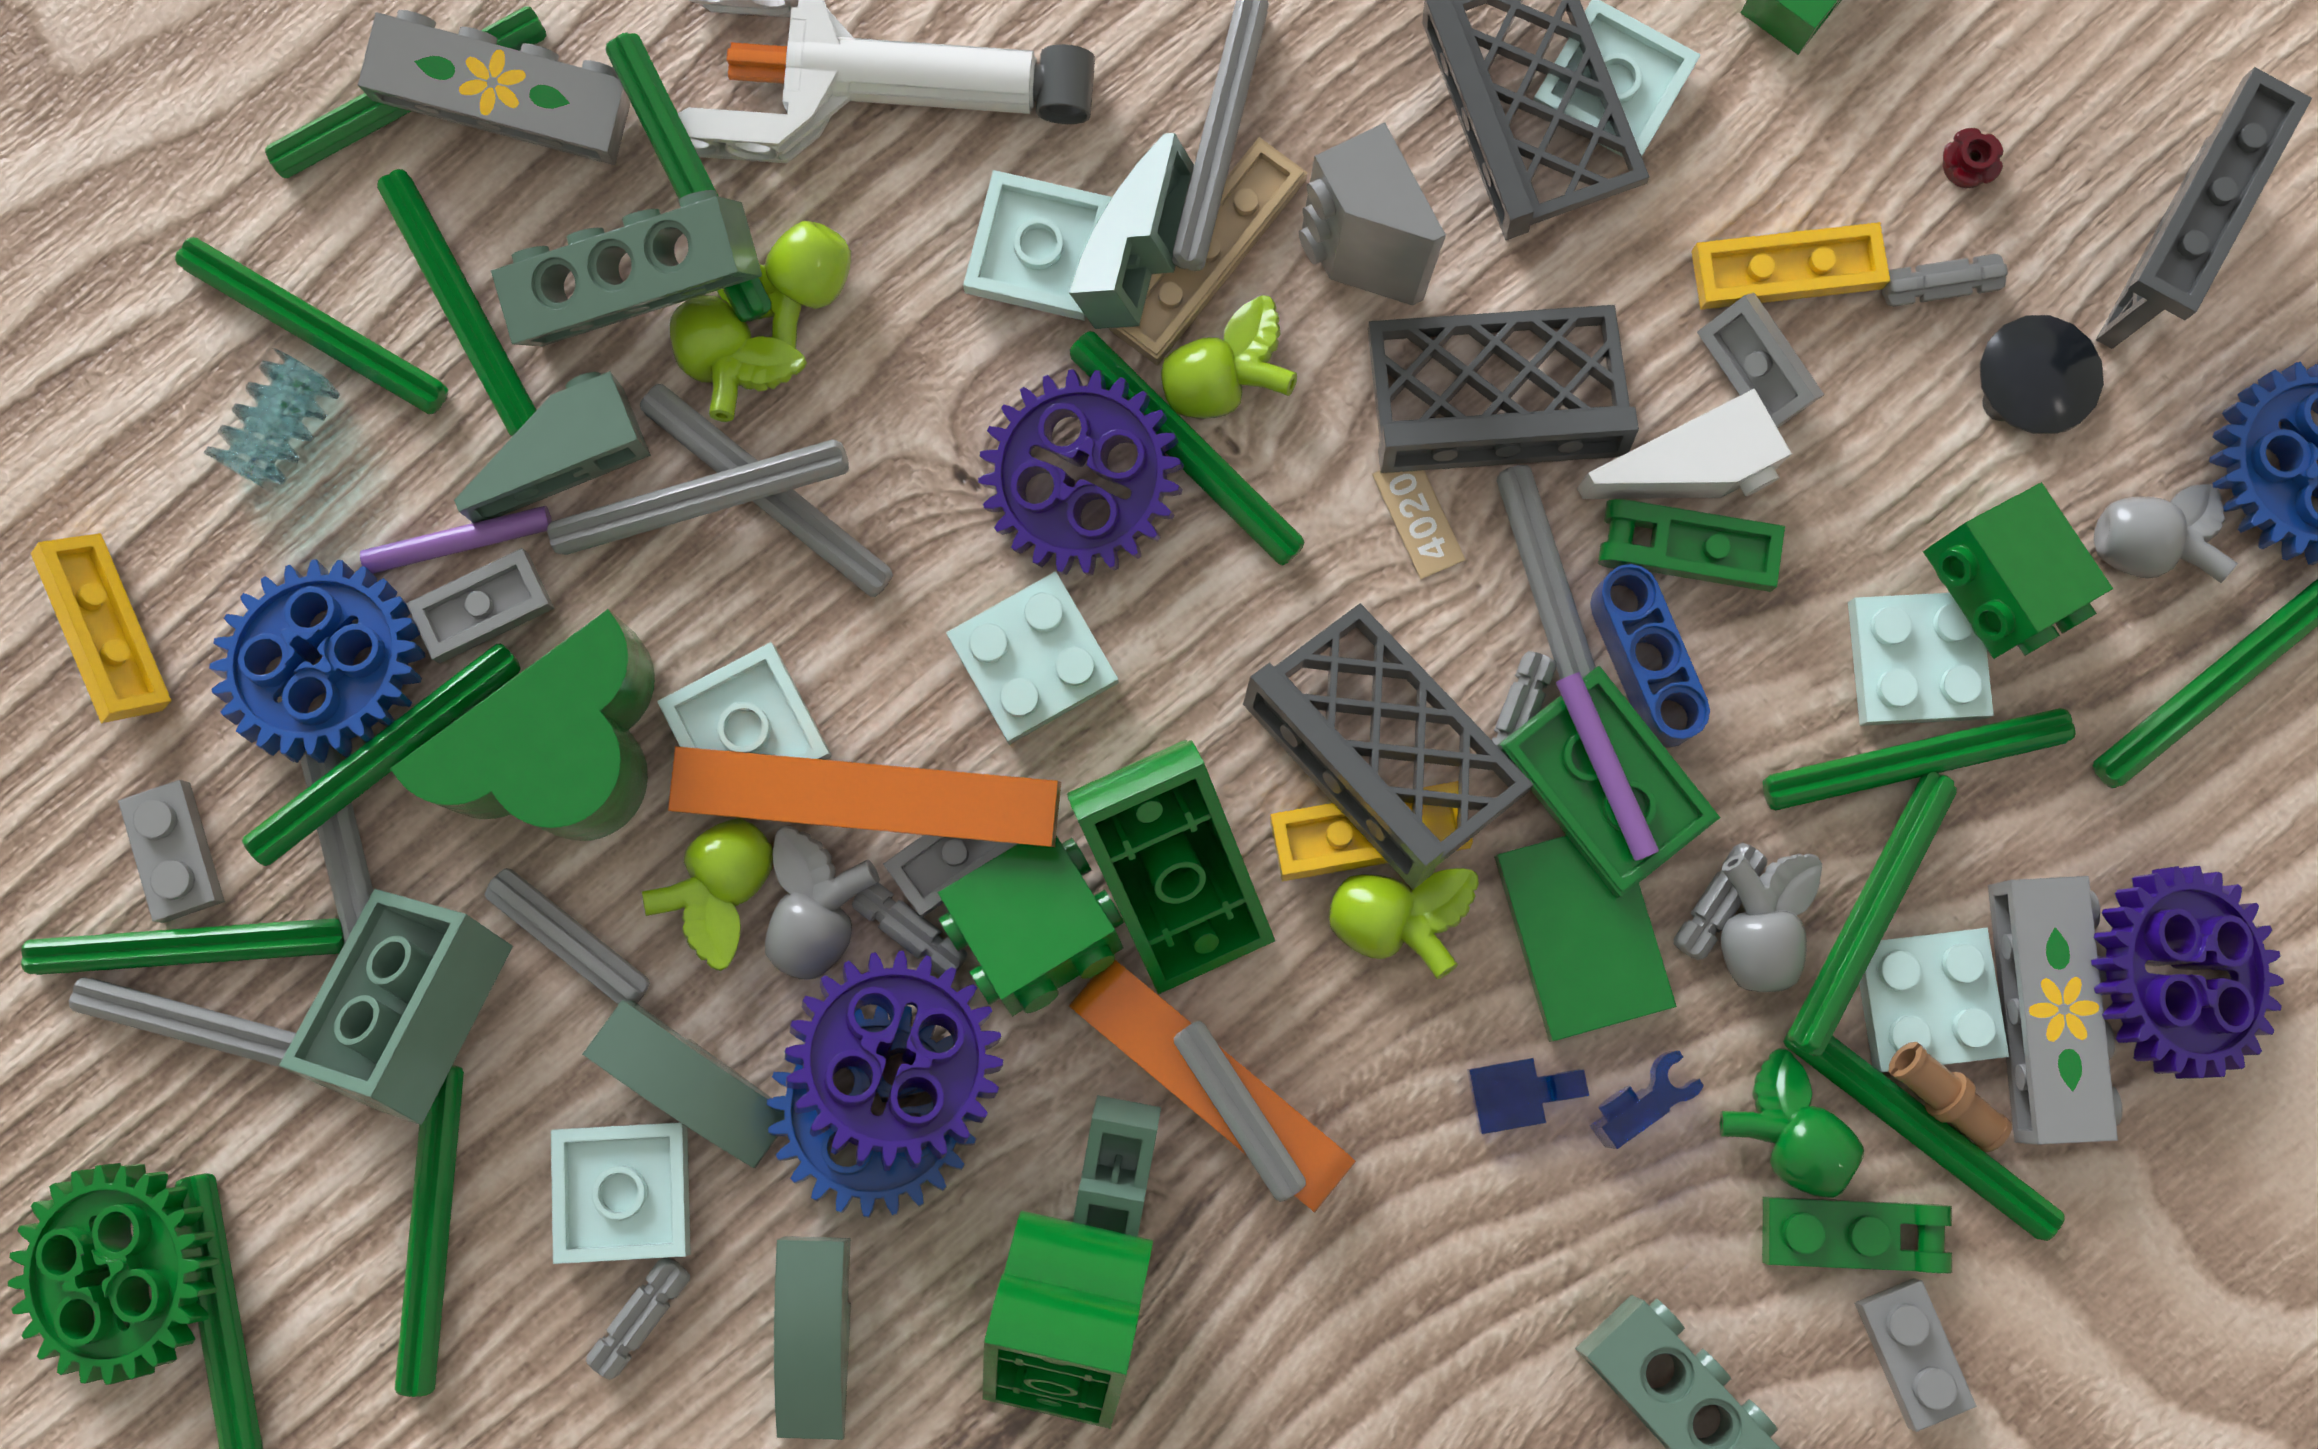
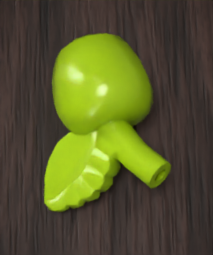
(802, 269)
(719, 350)
(1209, 373)
(725, 871)
(1382, 913)

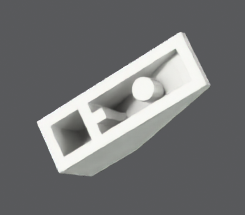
(1700, 459)

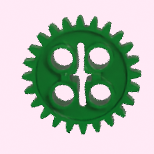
(113, 1273)

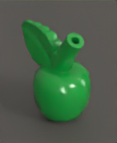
(1812, 1145)

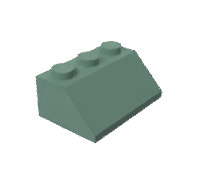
(397, 1005)

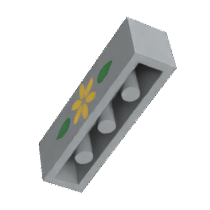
(494, 86)
(2051, 1011)

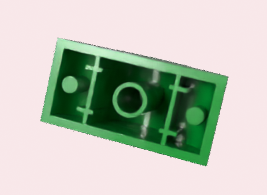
(549, 740)
(1172, 865)
(1065, 1319)

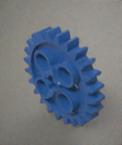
(2271, 497)
(281, 627)
(870, 1179)

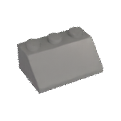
(1371, 219)

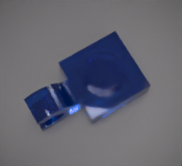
(1513, 1095)
(1631, 1112)

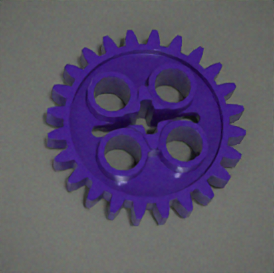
(1105, 423)
(2182, 1019)
(949, 1077)

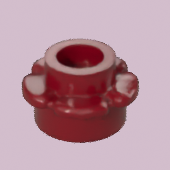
(1962, 169)

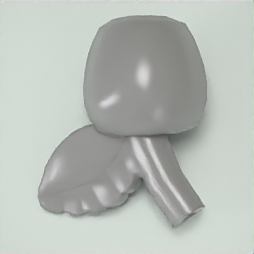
(2152, 534)
(807, 924)
(1768, 941)

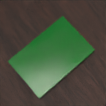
(1567, 786)
(1582, 946)

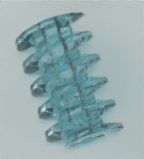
(273, 420)

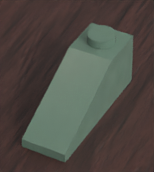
(562, 445)

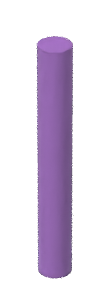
(456, 540)
(1607, 766)

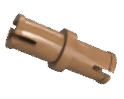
(1950, 1097)

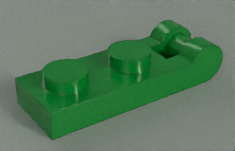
(1694, 544)
(1854, 1234)

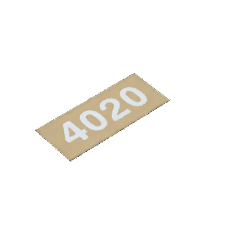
(1419, 521)

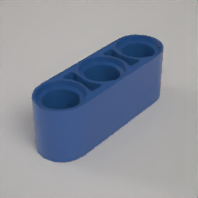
(1651, 625)

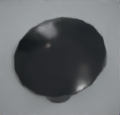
(2040, 375)

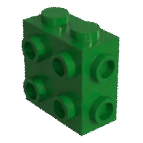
(2019, 573)
(1031, 924)

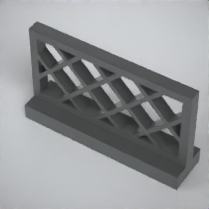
(1489, 129)
(2209, 206)
(1517, 434)
(1352, 782)

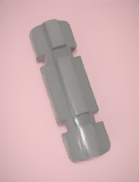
(1945, 280)
(1526, 695)
(1715, 908)
(908, 928)
(638, 1318)

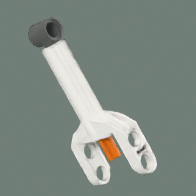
(829, 68)

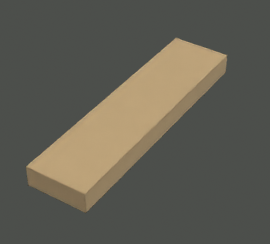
(1249, 204)

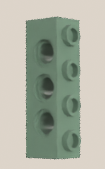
(717, 258)
(1620, 1356)

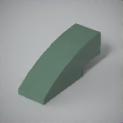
(1134, 237)
(685, 1082)
(1117, 1165)
(811, 1336)

